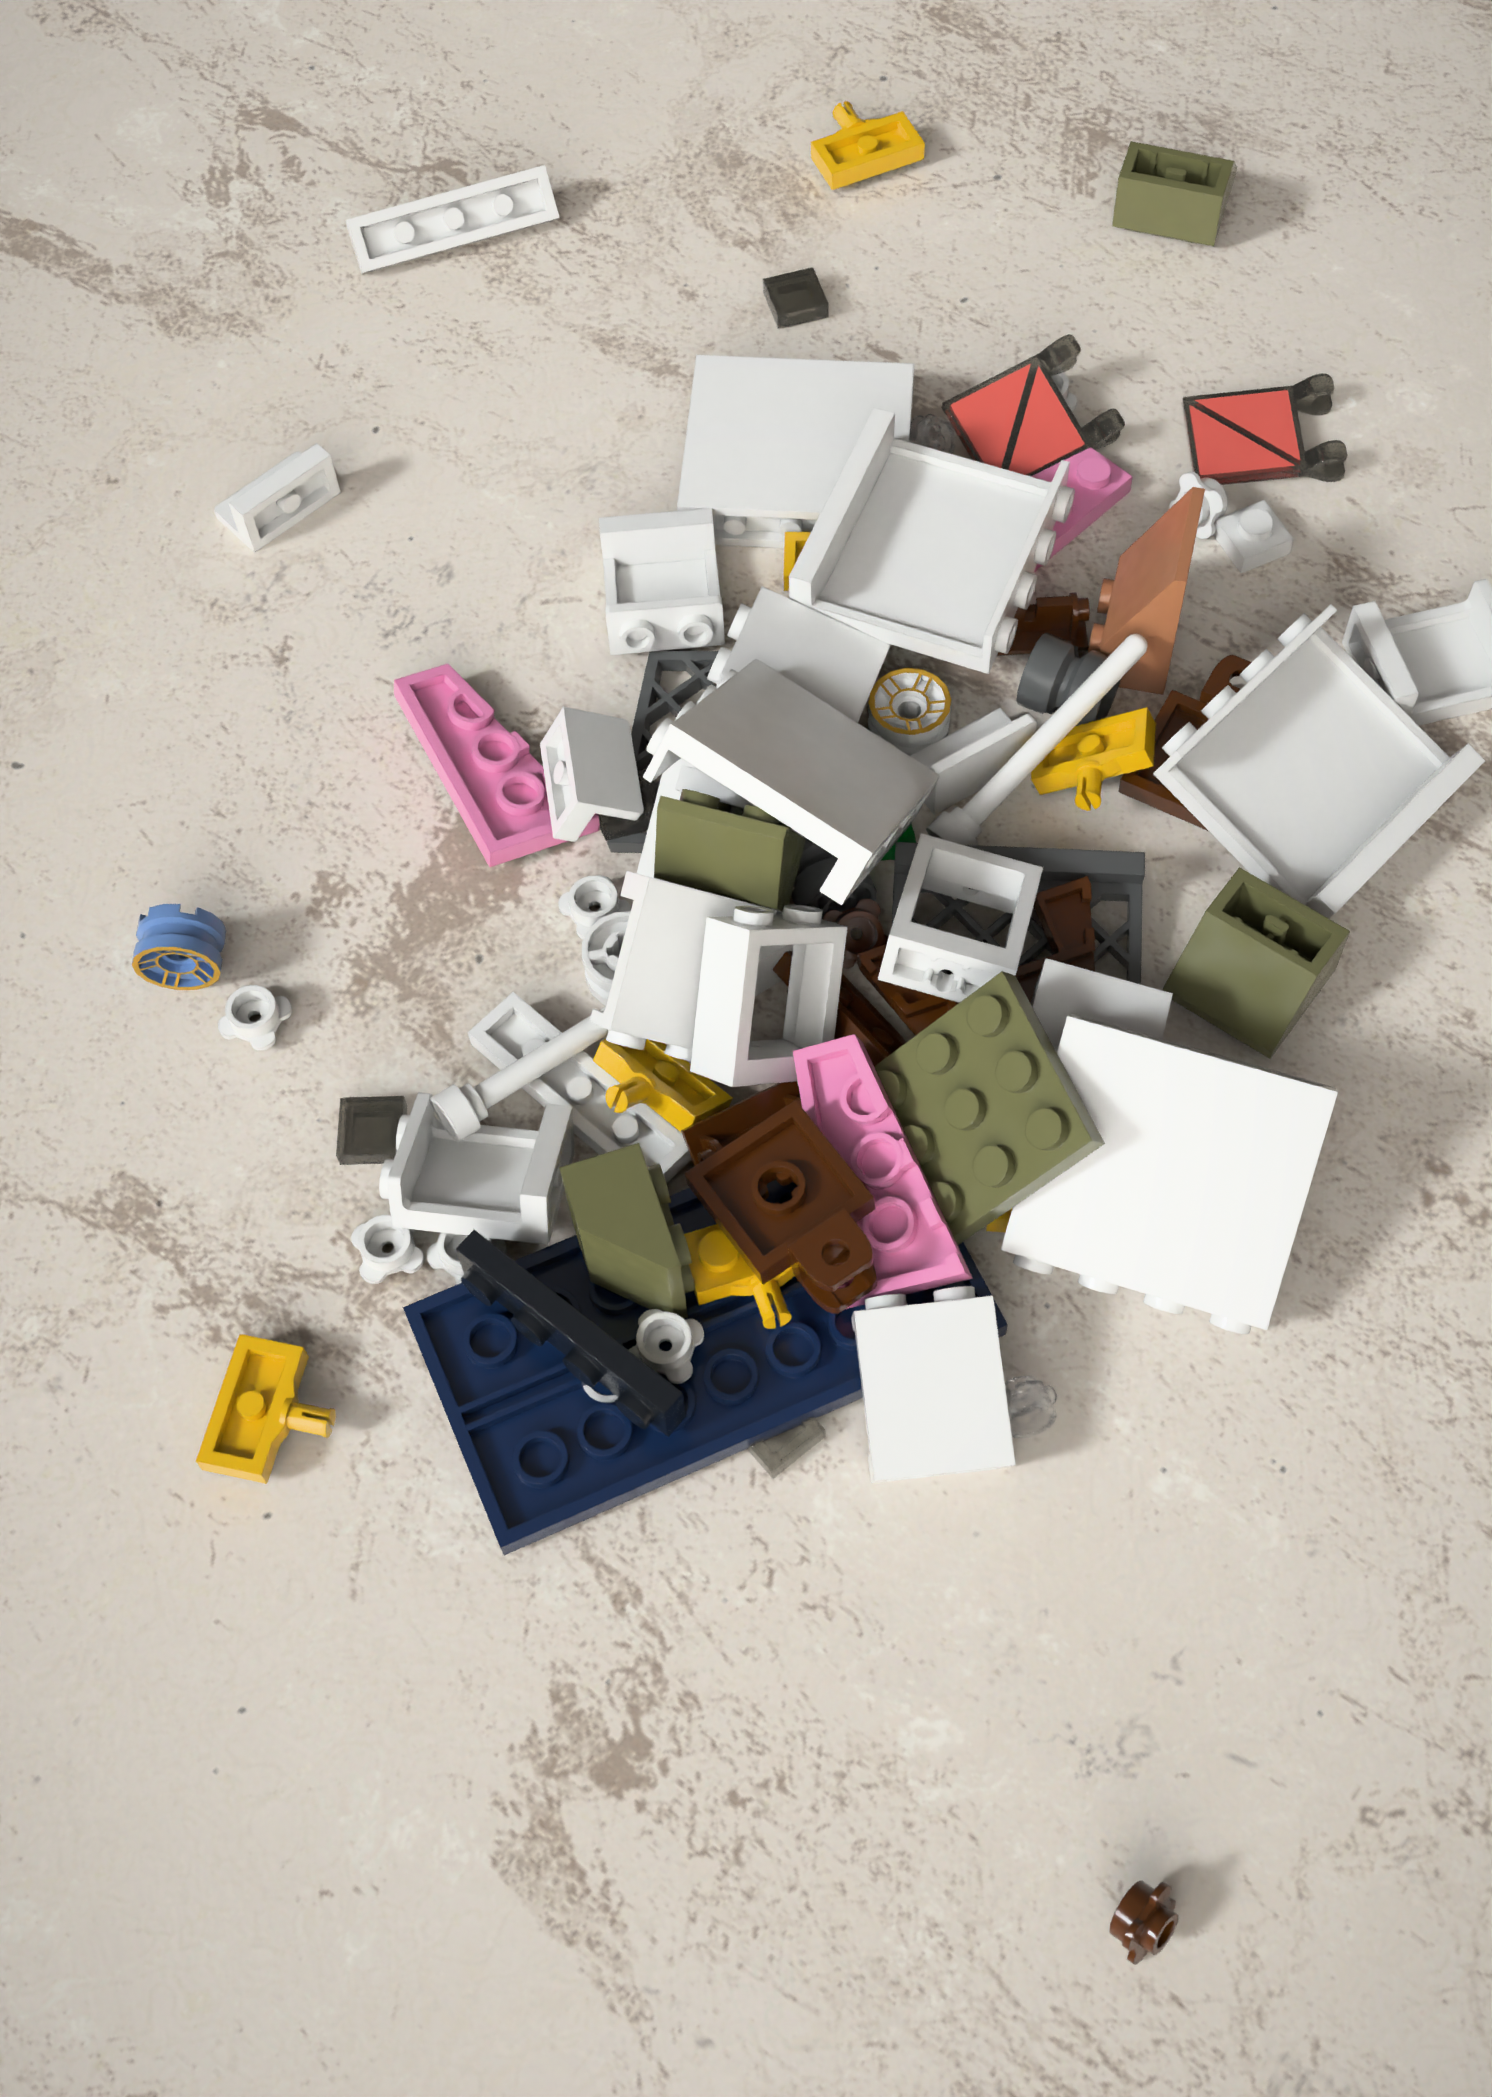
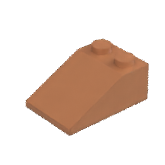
(1150, 593)

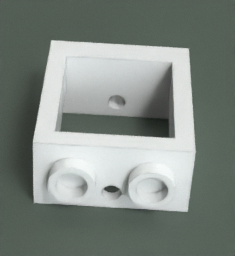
(919, 952)
(729, 985)

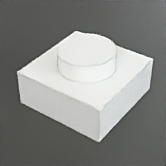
(1252, 536)

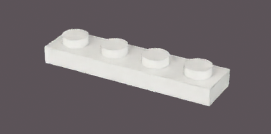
(452, 219)
(518, 1029)

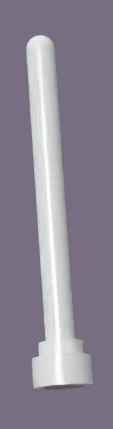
(964, 824)
(466, 1106)

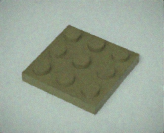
(987, 1106)

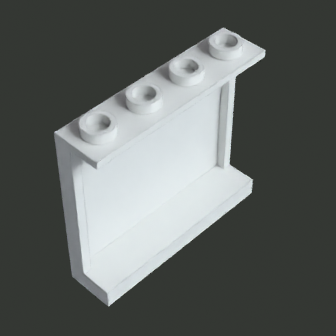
(776, 436)
(929, 547)
(800, 767)
(1311, 770)
(1192, 1180)

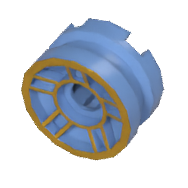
(179, 948)

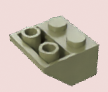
(1173, 193)
(726, 853)
(1256, 962)
(628, 1229)

